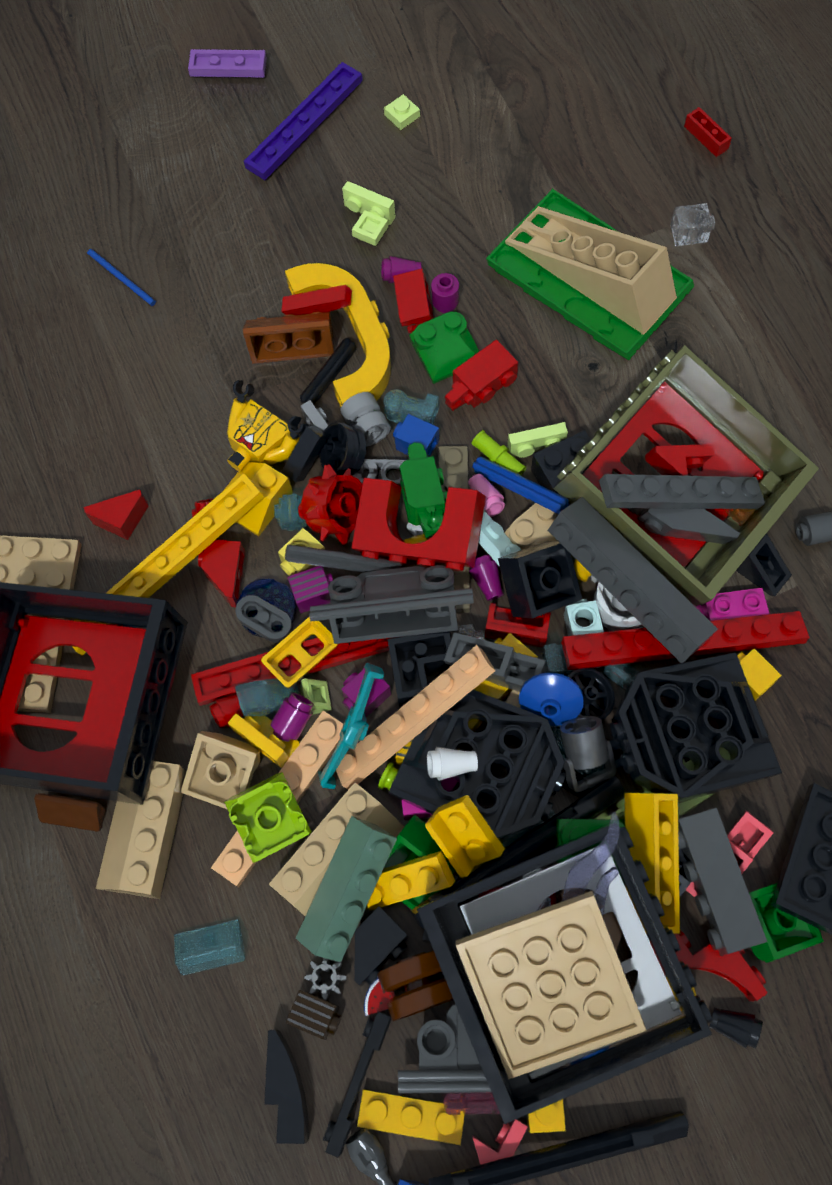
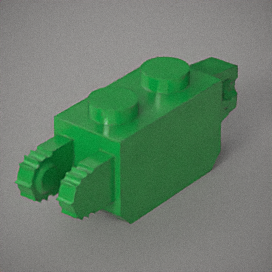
(422, 490)

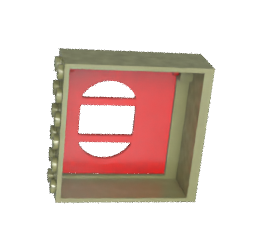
(742, 447)

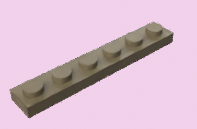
(454, 465)

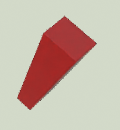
(317, 301)

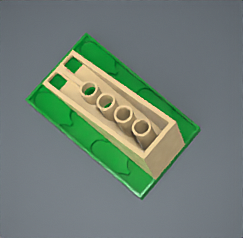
(591, 273)

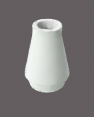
(449, 762)

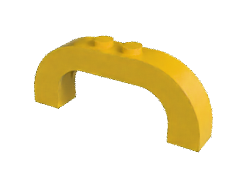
(363, 314)

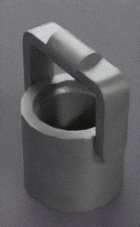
(586, 749)

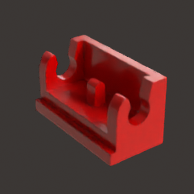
(413, 298)
(526, 630)

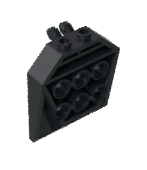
(655, 755)
(531, 769)

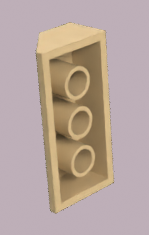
(143, 836)
(306, 868)

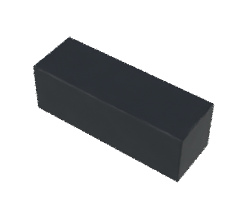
(304, 453)

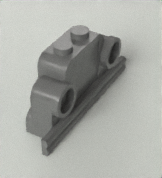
(392, 604)
(446, 1060)

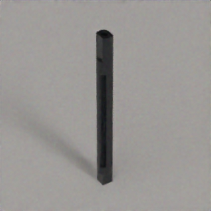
(537, 839)
(571, 1153)

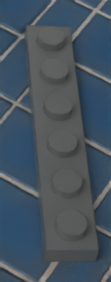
(680, 492)

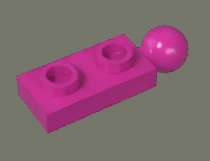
(735, 605)

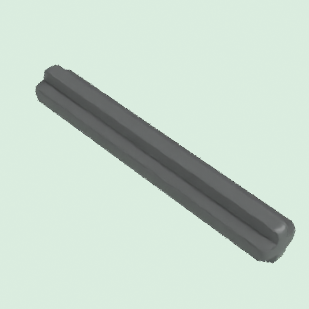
(336, 559)

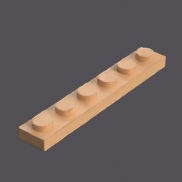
(414, 716)
(300, 773)

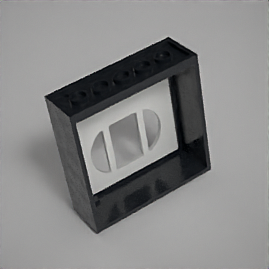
(651, 991)

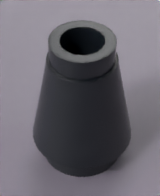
(737, 1026)

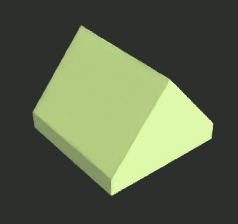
(317, 693)

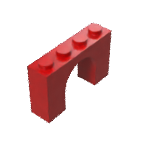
(451, 545)

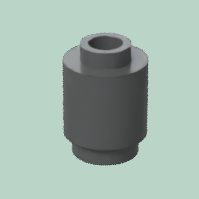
(815, 528)

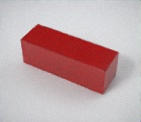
(707, 132)

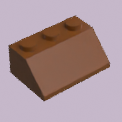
(289, 337)

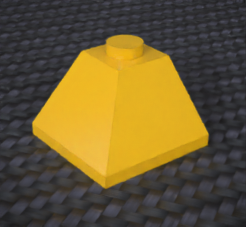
(272, 486)

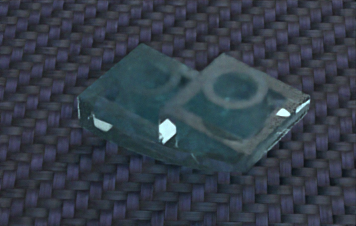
(262, 696)

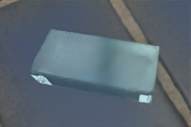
(209, 947)

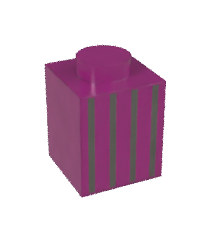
(310, 588)

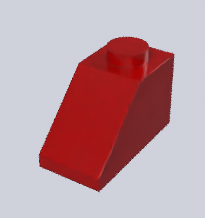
(224, 567)

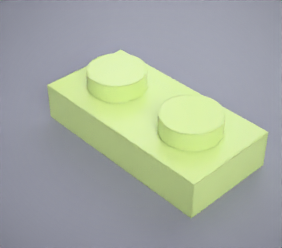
(362, 199)
(534, 440)

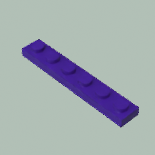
(303, 121)

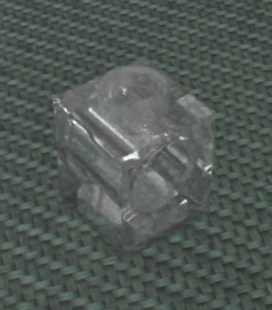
(692, 224)

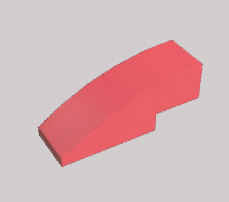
(746, 840)

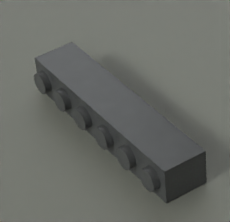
(632, 579)

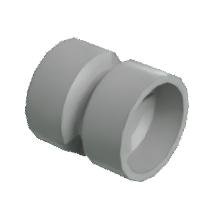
(365, 412)

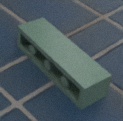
(345, 889)

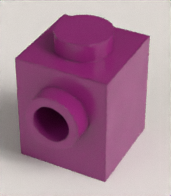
(379, 692)

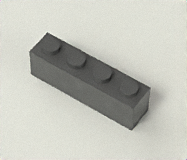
(718, 883)

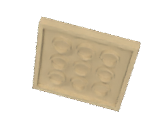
(550, 985)

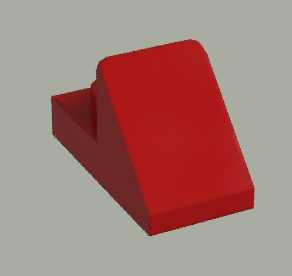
(678, 458)

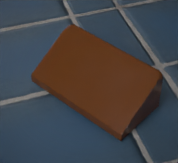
(69, 812)

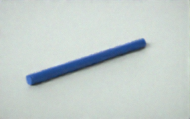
(121, 277)

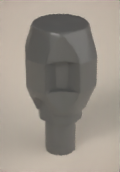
(369, 1156)

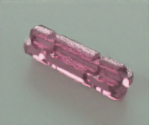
(470, 1103)

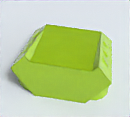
(267, 817)

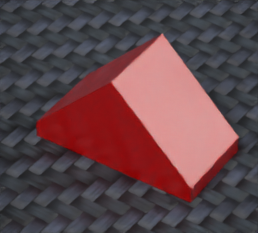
(119, 514)

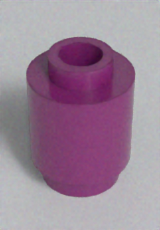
(445, 292)
(292, 717)

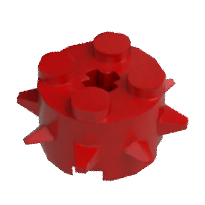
(331, 503)

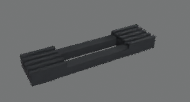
(338, 1131)

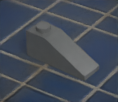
(687, 524)

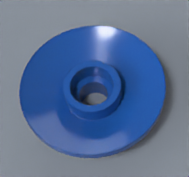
(553, 690)

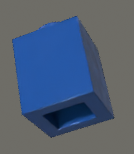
(416, 431)

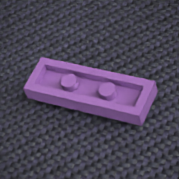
(227, 63)

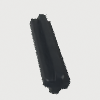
(328, 371)

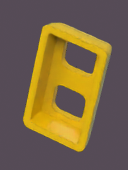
(292, 646)

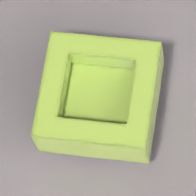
(402, 112)
(370, 228)

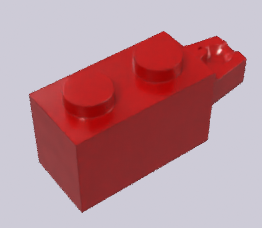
(482, 376)

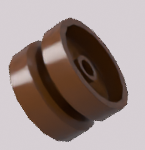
(418, 979)

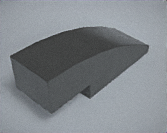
(510, 667)

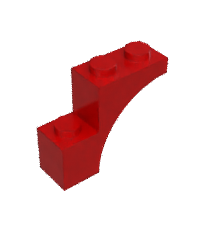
(730, 967)

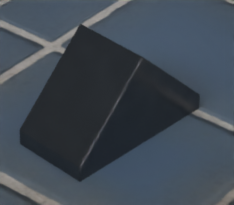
(765, 567)

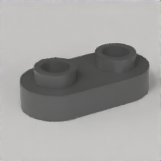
(265, 620)

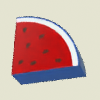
(376, 999)

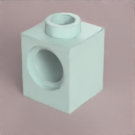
(583, 609)

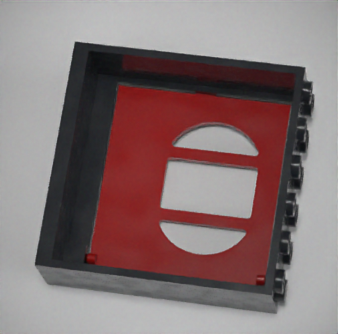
(127, 696)

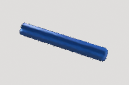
(520, 485)

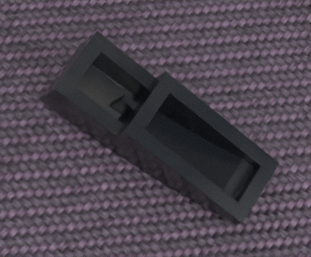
(286, 1090)

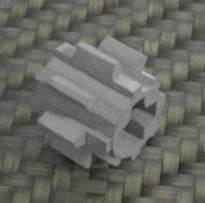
(316, 978)

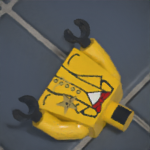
(257, 433)

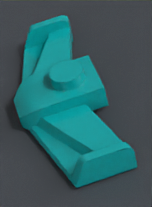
(354, 727)

